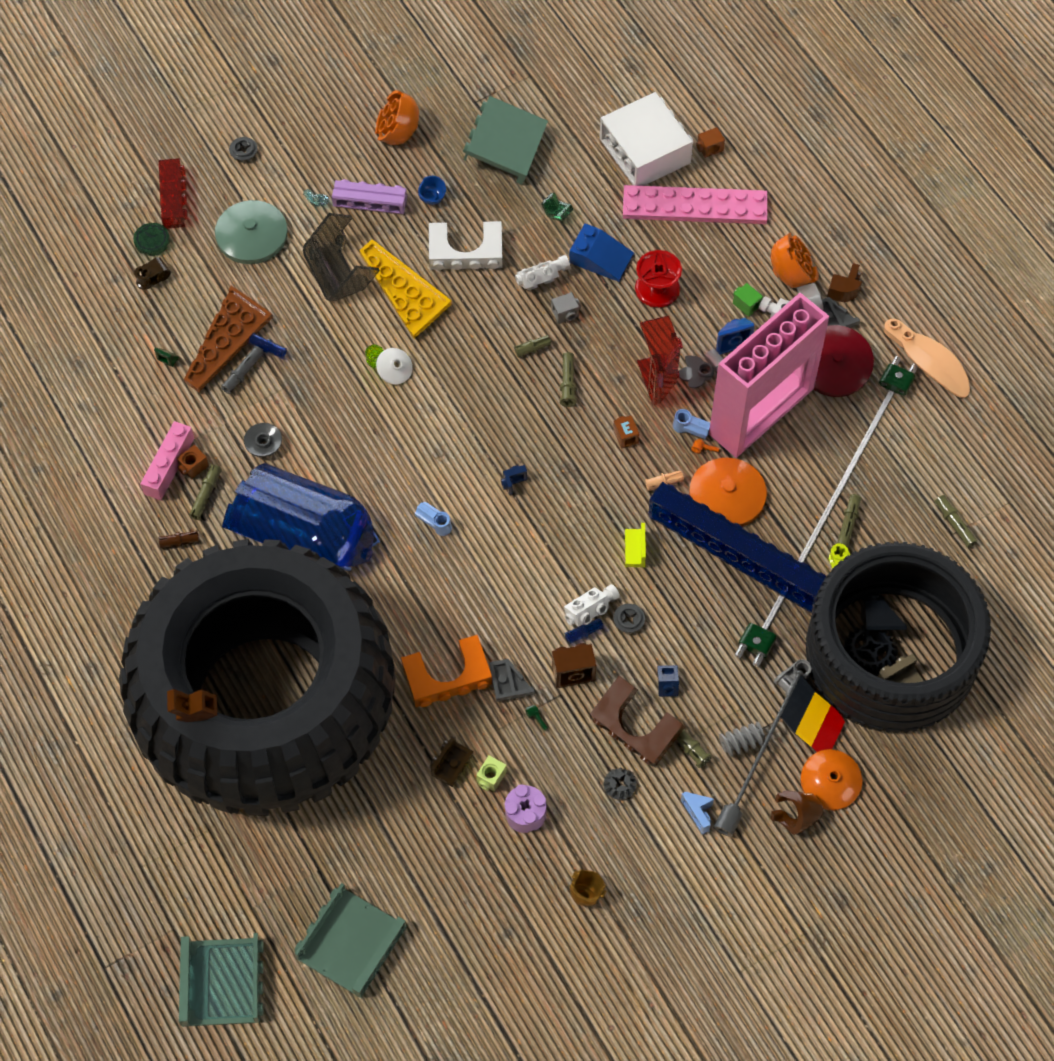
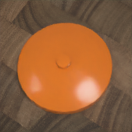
(730, 489)

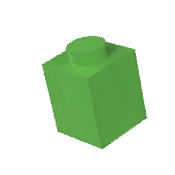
(747, 299)

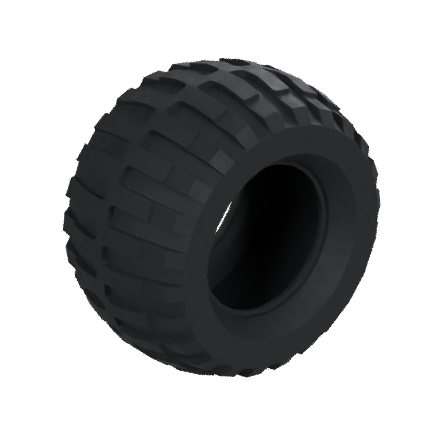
(241, 599)

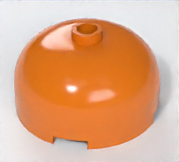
(402, 120)
(793, 262)

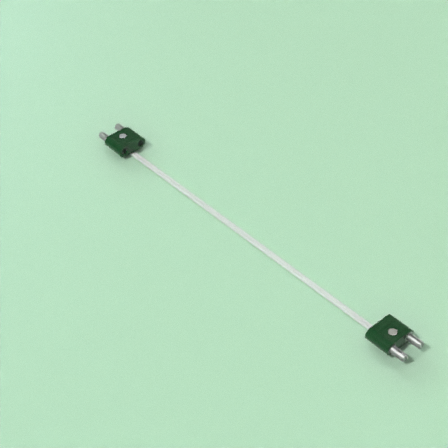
(759, 639)

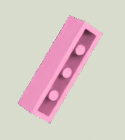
(165, 461)

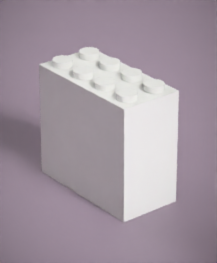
(646, 140)

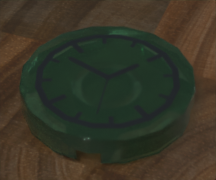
(151, 239)

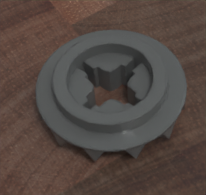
(246, 143)
(629, 610)
(621, 792)

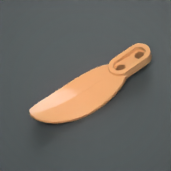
(930, 357)

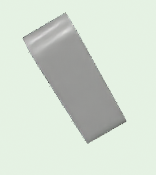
(811, 292)

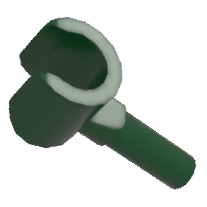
(532, 711)

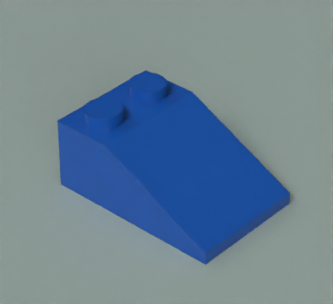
(600, 253)

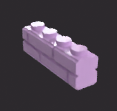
(369, 196)

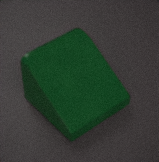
(166, 356)

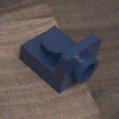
(668, 680)

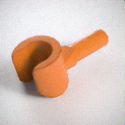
(699, 445)

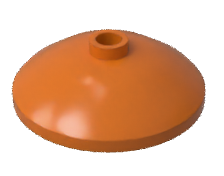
(833, 793)

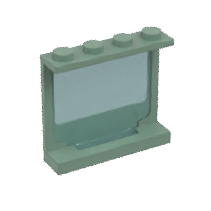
(220, 981)

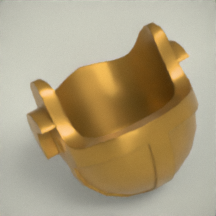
(587, 887)

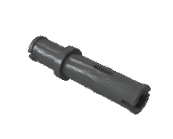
(236, 376)

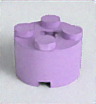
(525, 797)

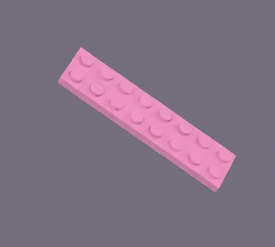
(695, 204)

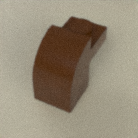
(845, 288)
(192, 707)

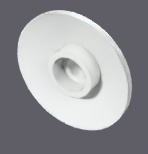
(387, 369)

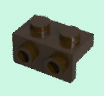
(450, 762)

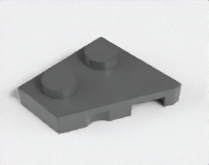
(838, 314)
(508, 682)

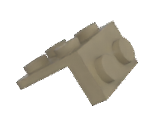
(902, 671)

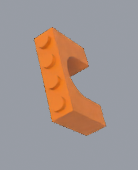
(428, 690)

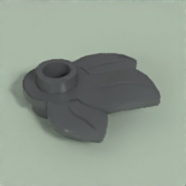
(694, 370)

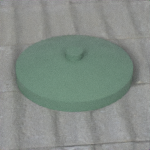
(251, 232)

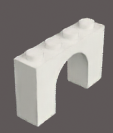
(445, 257)

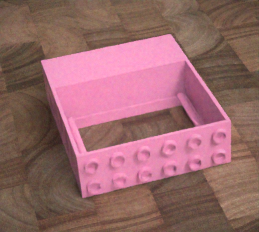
(767, 374)

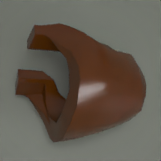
(808, 808)

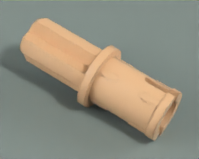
(671, 478)

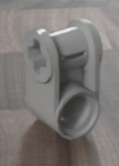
(787, 677)

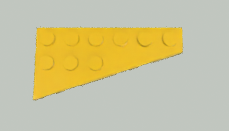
(410, 294)

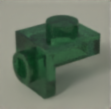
(556, 209)

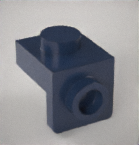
(512, 476)

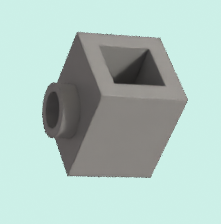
(565, 307)

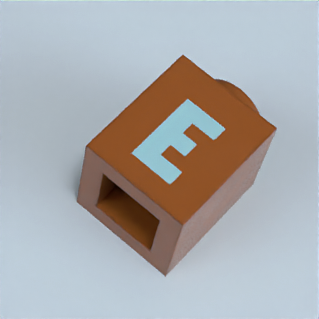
(626, 431)

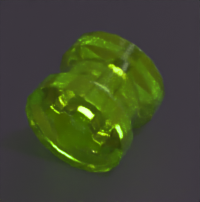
(372, 351)

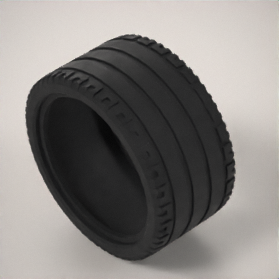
(911, 573)

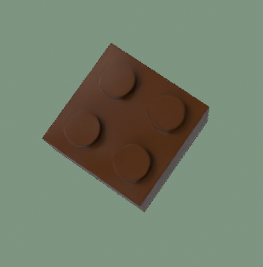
(574, 665)

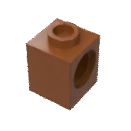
(710, 142)
(192, 455)

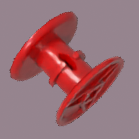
(658, 278)

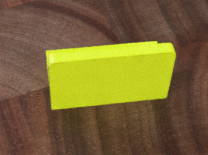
(635, 547)

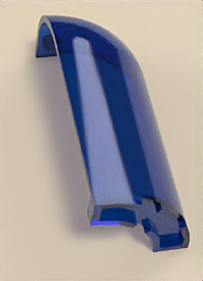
(301, 513)

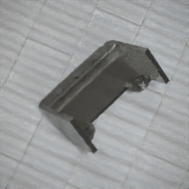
(328, 263)

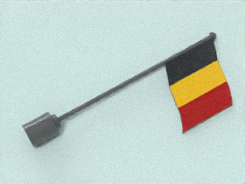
(809, 719)

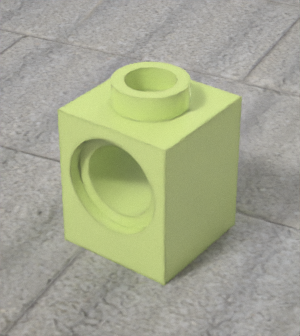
(494, 766)

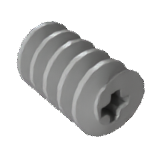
(742, 738)

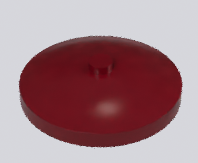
(844, 362)

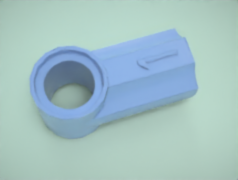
(691, 425)
(433, 518)

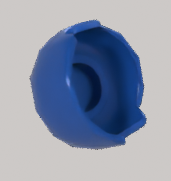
(432, 190)

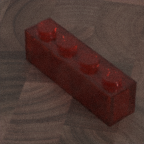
(172, 193)

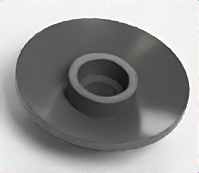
(262, 433)

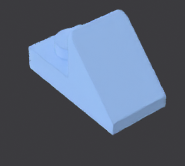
(695, 806)

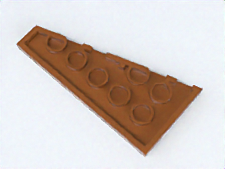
(226, 337)

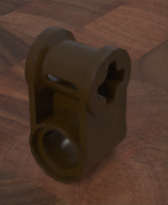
(153, 272)

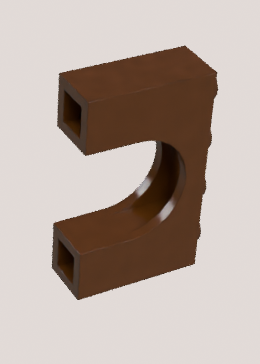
(650, 746)

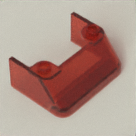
(661, 369)

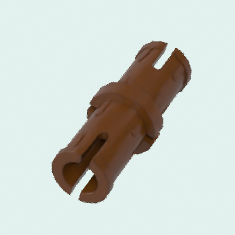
(178, 539)

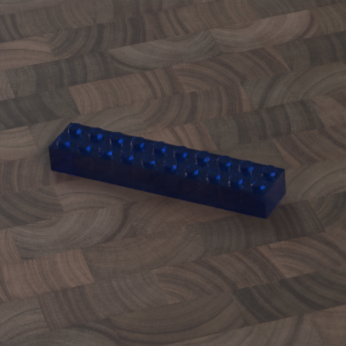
(735, 546)

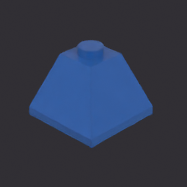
(733, 335)

